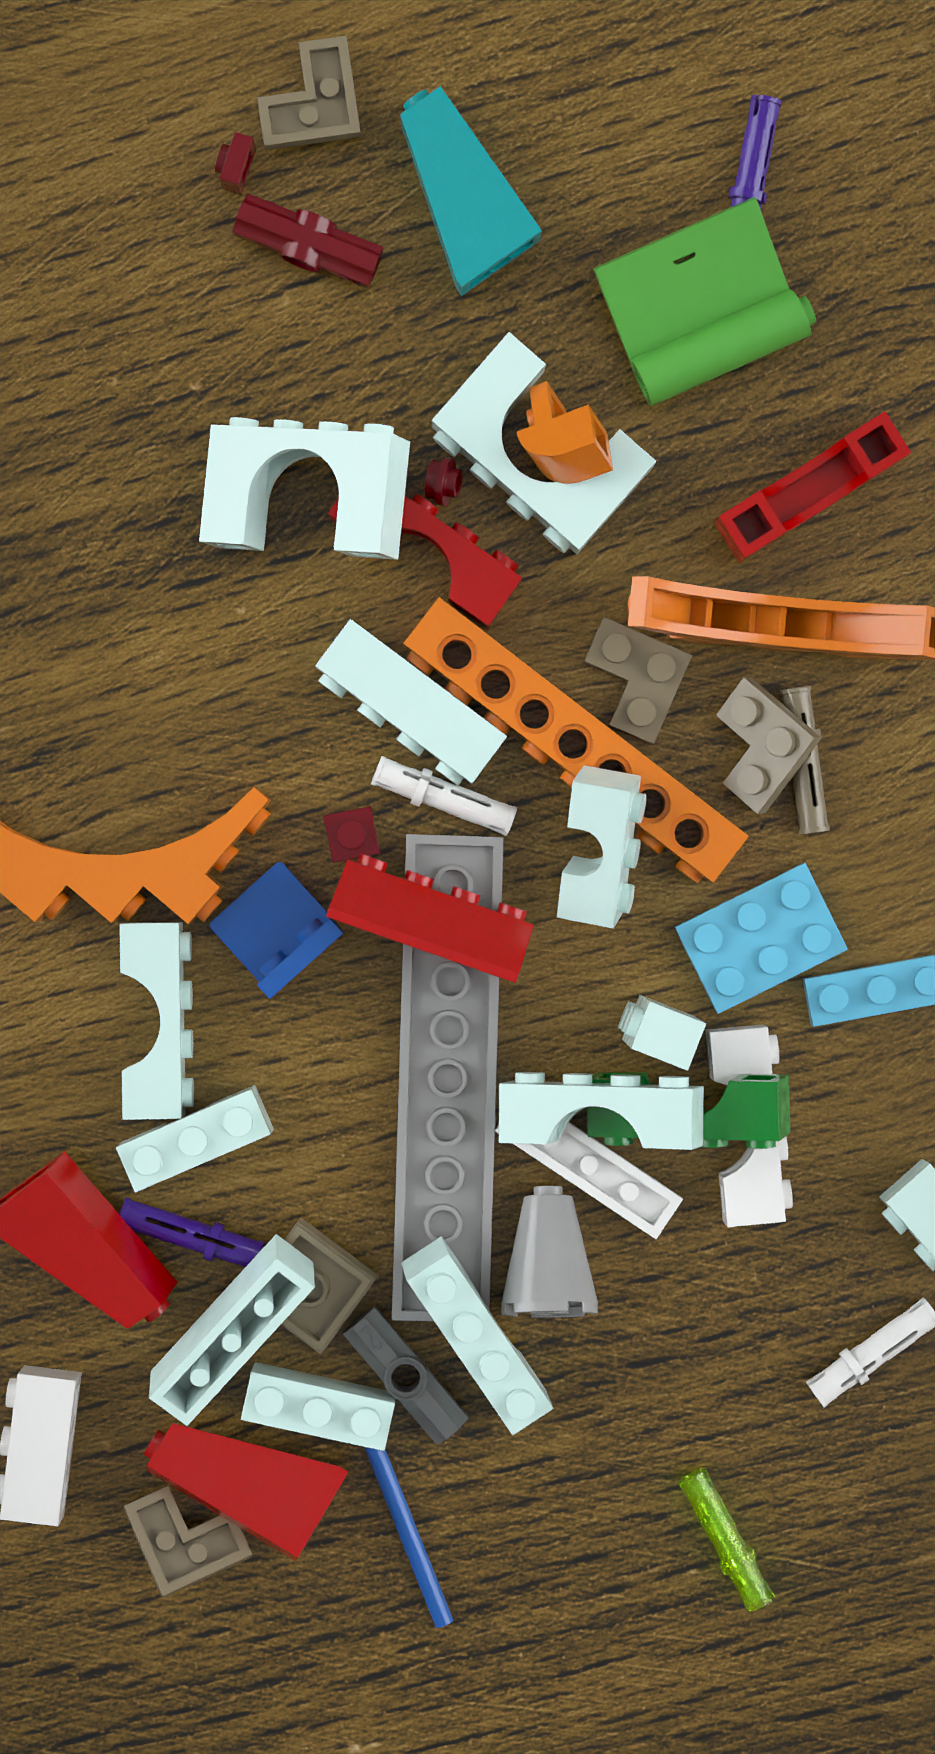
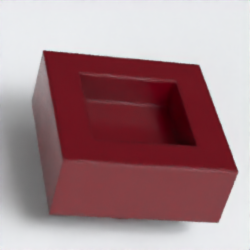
(235, 162)
(351, 834)

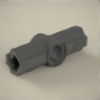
(426, 1398)

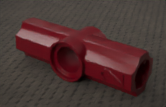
(307, 240)

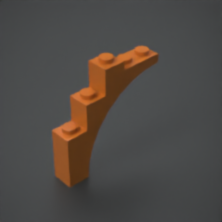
(782, 622)
(177, 874)

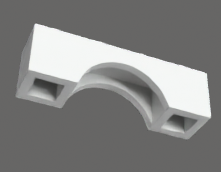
(753, 1186)

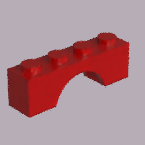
(812, 487)
(478, 580)

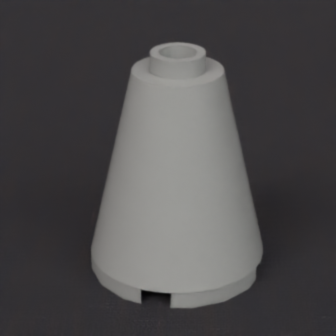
(549, 1260)

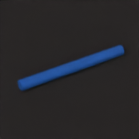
(409, 1536)

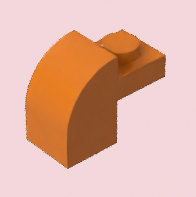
(564, 444)

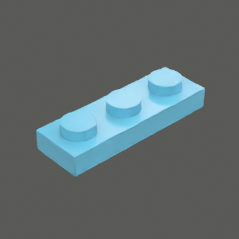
(870, 990)

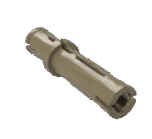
(808, 778)

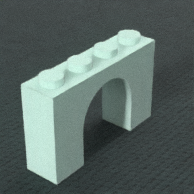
(474, 424)
(250, 458)

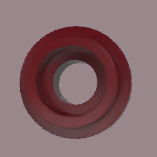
(443, 481)

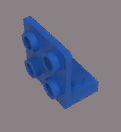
(276, 928)

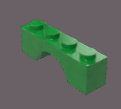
(750, 1110)

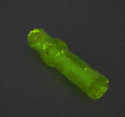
(735, 1556)

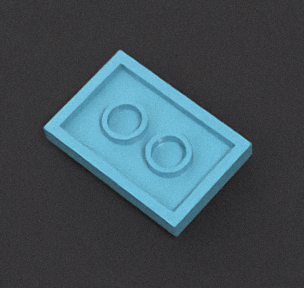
(760, 938)

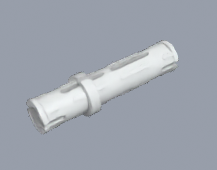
(445, 796)
(866, 1357)

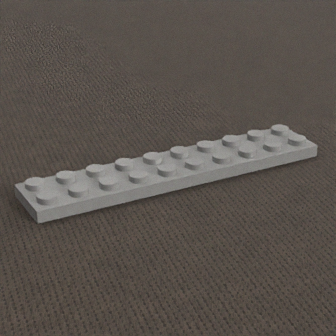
(447, 1082)

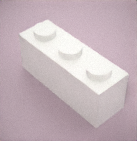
(38, 1444)

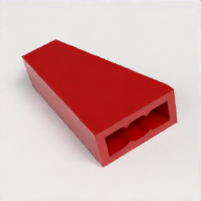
(84, 1243)
(250, 1485)

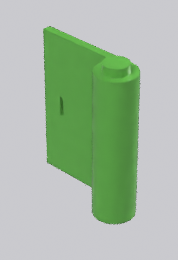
(706, 311)

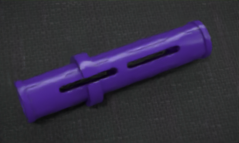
(756, 150)
(137, 1214)

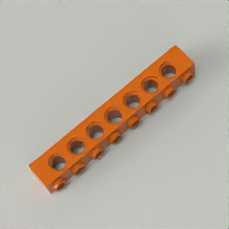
(445, 626)

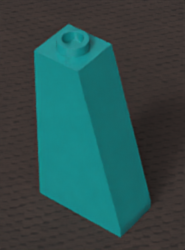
(468, 197)

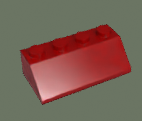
(431, 919)

